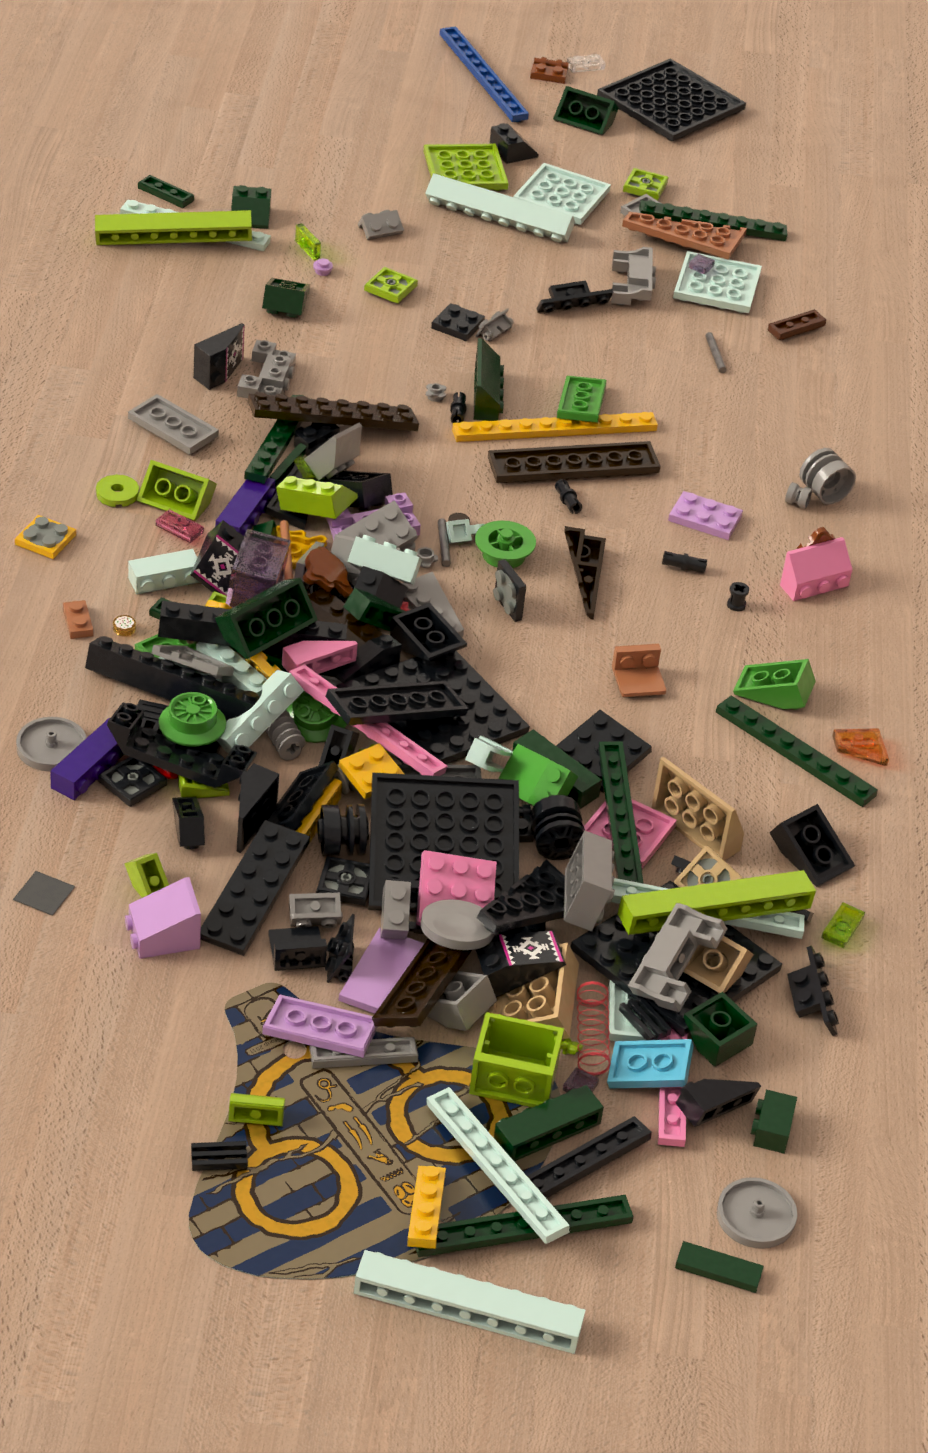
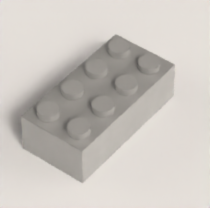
(589, 881)

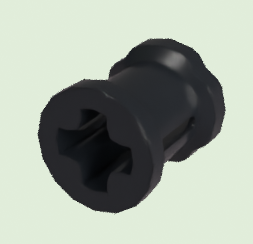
(738, 595)

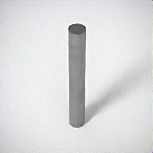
(715, 352)
(444, 545)

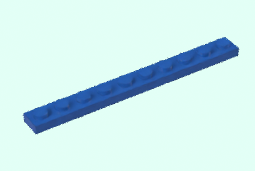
(484, 74)

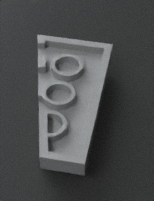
(428, 590)

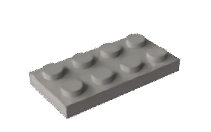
(173, 424)

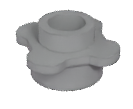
(435, 392)
(427, 556)

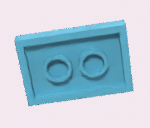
(650, 1063)

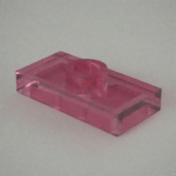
(179, 526)

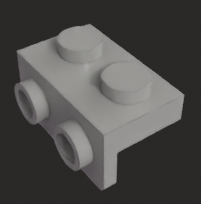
(381, 224)
(315, 909)

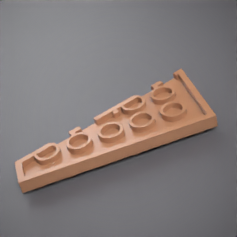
(688, 233)

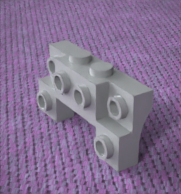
(640, 275)
(275, 373)
(670, 954)

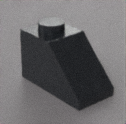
(338, 745)

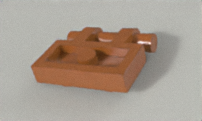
(549, 70)

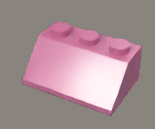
(816, 569)

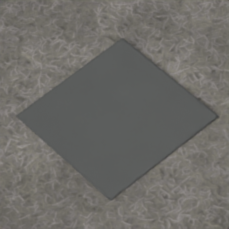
(44, 893)

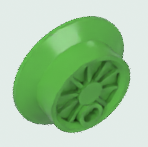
(505, 541)
(313, 718)
(192, 720)

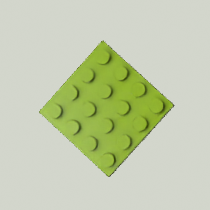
(468, 163)

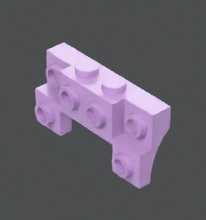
(346, 519)

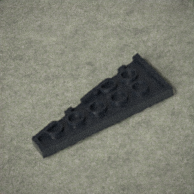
(528, 902)

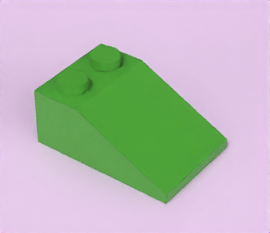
(777, 683)
(537, 775)

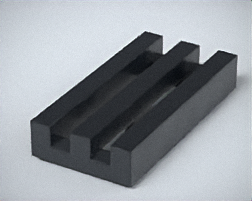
(648, 1016)
(218, 1152)

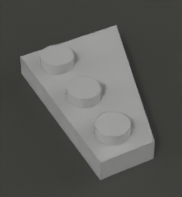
(194, 659)

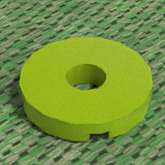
(108, 485)

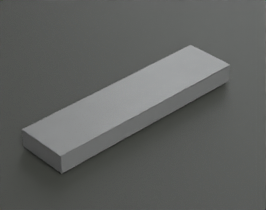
(379, 1052)

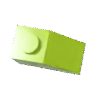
(146, 874)

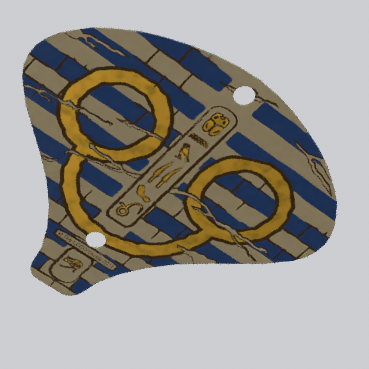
(343, 1160)

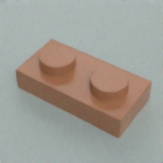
(78, 619)

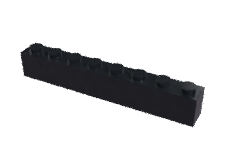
(199, 625)
(163, 676)

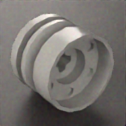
(827, 476)

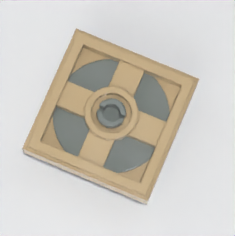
(705, 869)

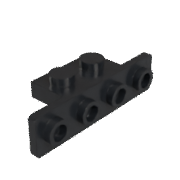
(572, 295)
(810, 991)

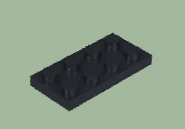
(301, 795)

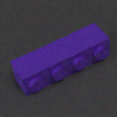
(248, 505)
(85, 763)

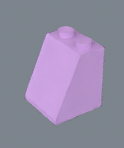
(165, 921)

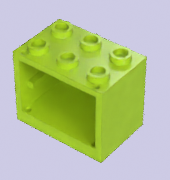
(515, 1060)

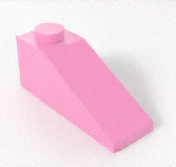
(319, 655)

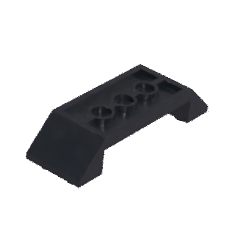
(185, 761)

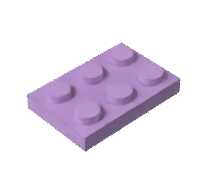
(705, 515)

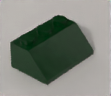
(586, 111)

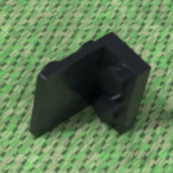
(297, 948)

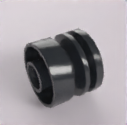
(556, 826)
(340, 830)

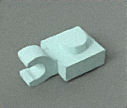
(461, 530)

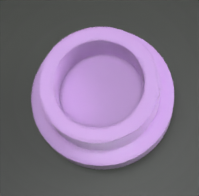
(322, 267)

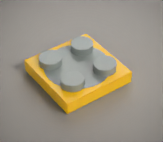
(45, 537)

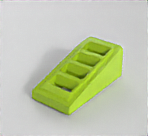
(191, 788)

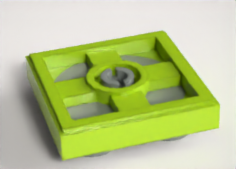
(644, 182)
(391, 285)

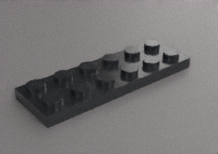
(396, 702)
(254, 887)

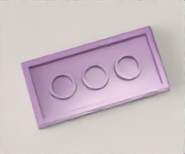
(378, 971)
(320, 1026)

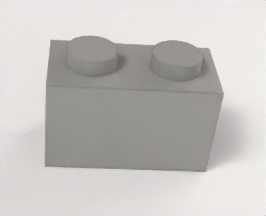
(395, 909)

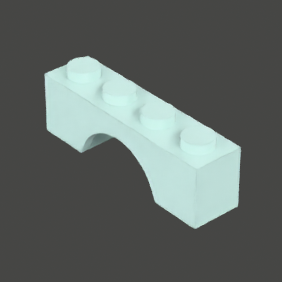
(276, 696)

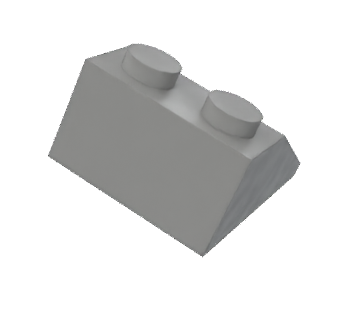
(464, 1001)

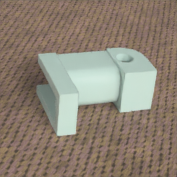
(483, 751)

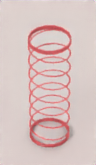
(593, 1003)

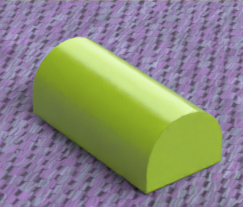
(256, 1109)

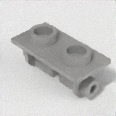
(490, 328)

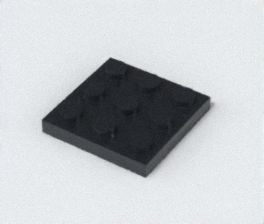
(600, 727)

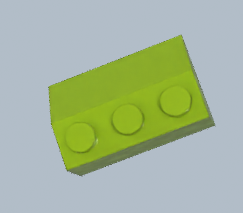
(176, 490)
(314, 497)

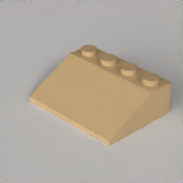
(698, 811)
(545, 999)

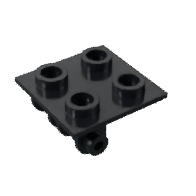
(341, 952)

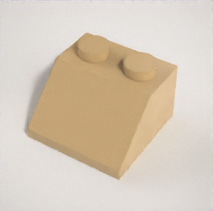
(719, 966)

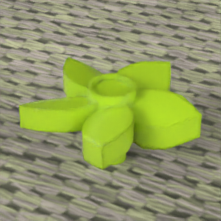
(570, 1047)

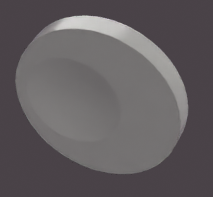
(48, 741)
(455, 925)
(756, 1213)

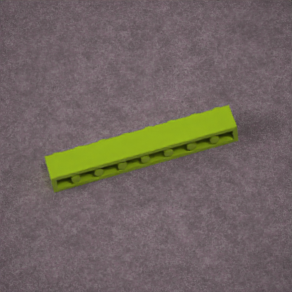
(173, 227)
(719, 900)

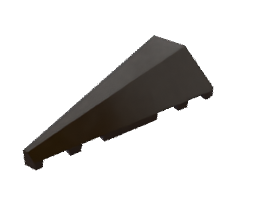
(587, 562)

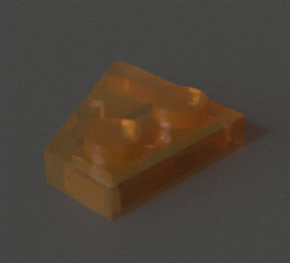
(862, 744)

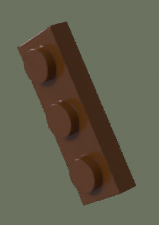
(796, 324)

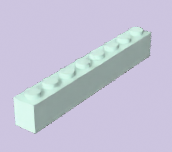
(500, 208)
(469, 1301)

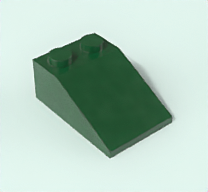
(285, 297)

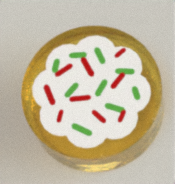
(124, 625)

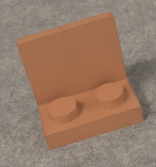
(638, 670)

